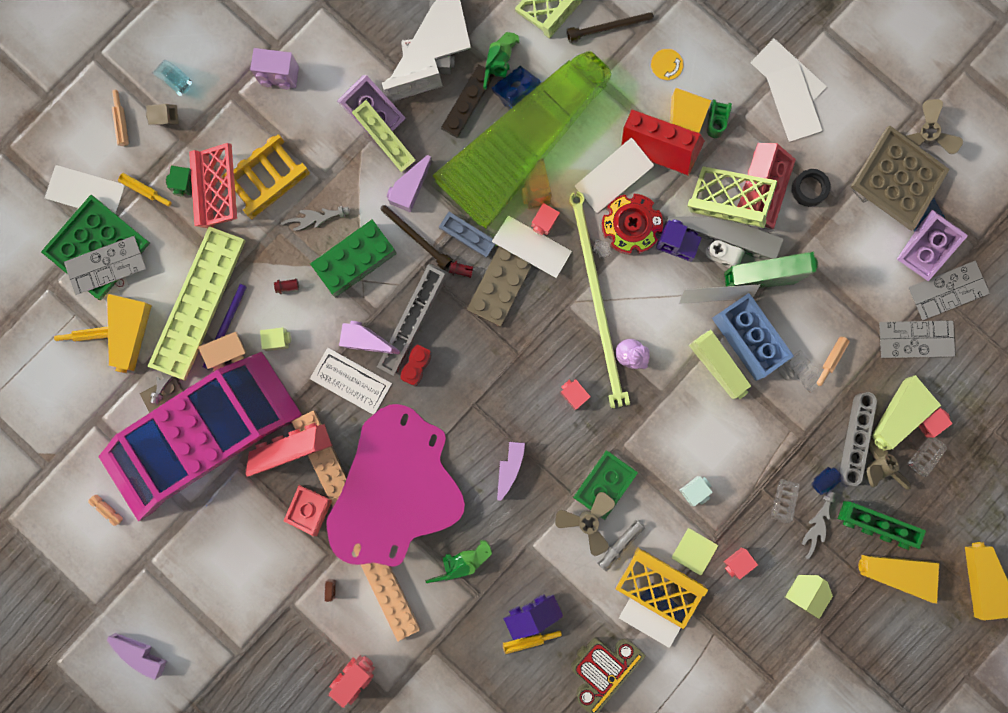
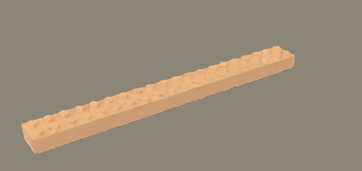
(379, 576)

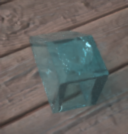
(173, 77)

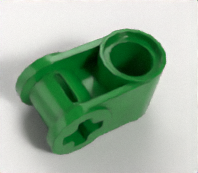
(718, 115)

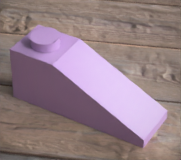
(407, 188)
(362, 338)

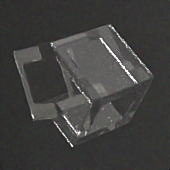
(601, 248)

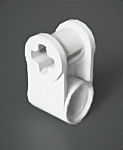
(727, 255)

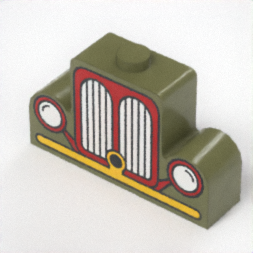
(604, 670)

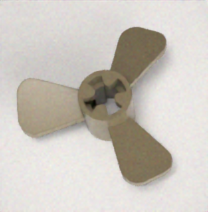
(931, 112)
(883, 467)
(601, 506)

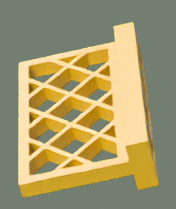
(673, 576)

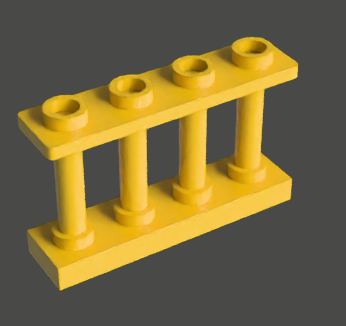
(282, 183)

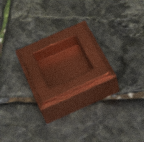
(330, 590)

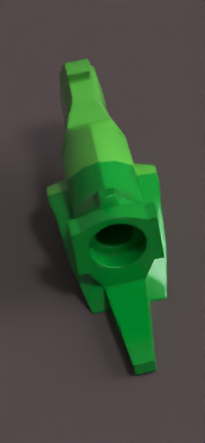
(499, 56)
(463, 563)

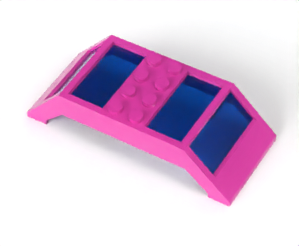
(197, 432)

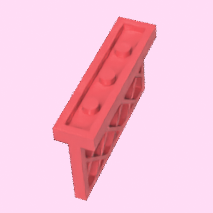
(203, 186)

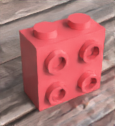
(347, 686)

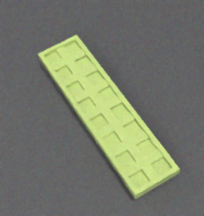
(196, 303)

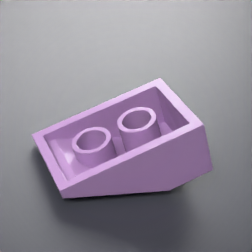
(364, 90)
(931, 245)

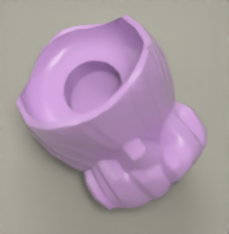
(633, 354)

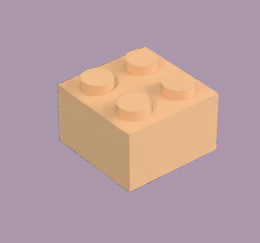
(222, 350)

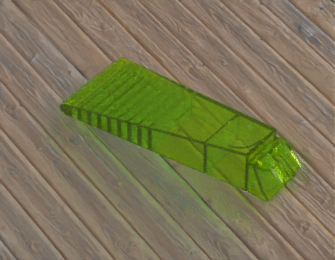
(503, 156)

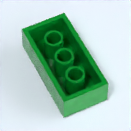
(353, 258)

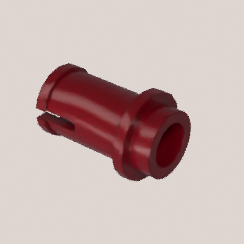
(461, 269)
(285, 286)

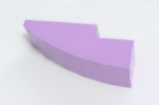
(510, 468)
(137, 655)

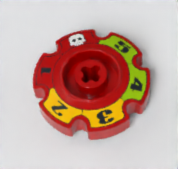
(637, 237)

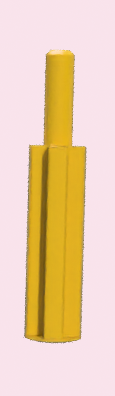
(142, 189)
(82, 335)
(528, 642)

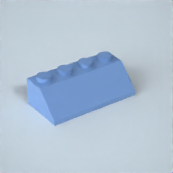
(752, 337)

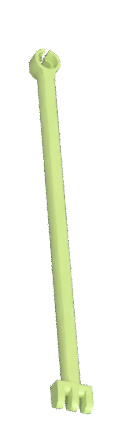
(598, 303)

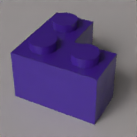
(677, 241)
(533, 617)

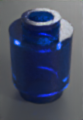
(826, 480)

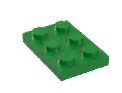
(607, 476)

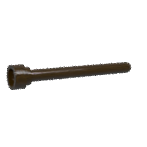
(575, 34)
(443, 260)

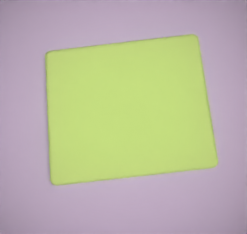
(694, 551)

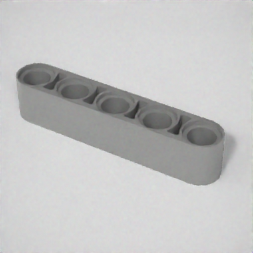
(864, 432)

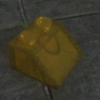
(537, 187)

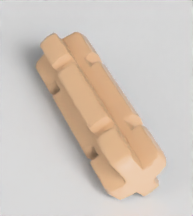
(105, 510)

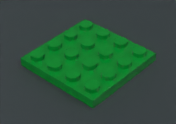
(88, 230)

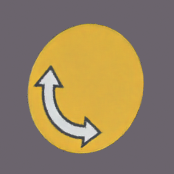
(667, 64)

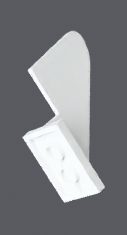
(439, 35)

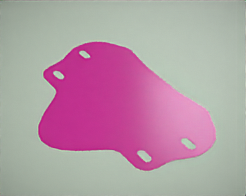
(393, 490)

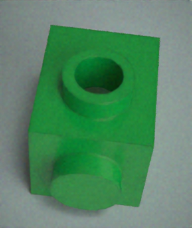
(179, 181)

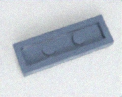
(467, 234)

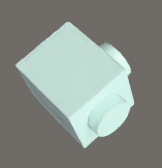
(697, 491)

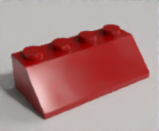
(663, 141)

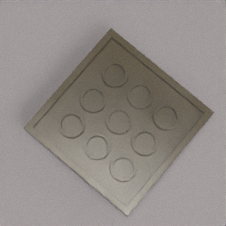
(900, 178)

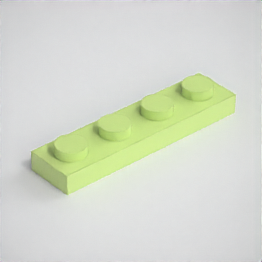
(383, 136)

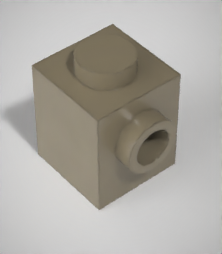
(162, 114)

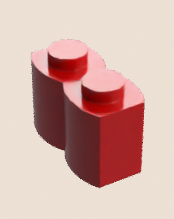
(413, 370)

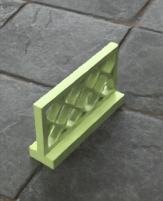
(554, 20)
(724, 210)

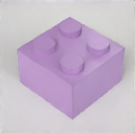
(274, 68)

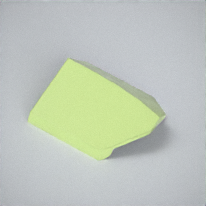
(810, 593)

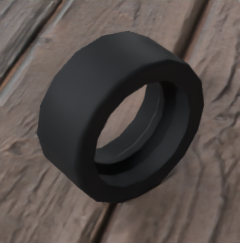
(821, 177)

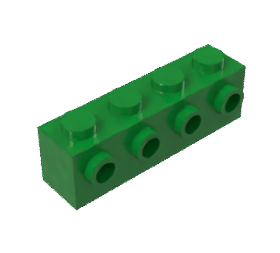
(881, 524)

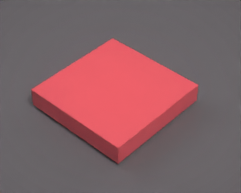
(307, 510)

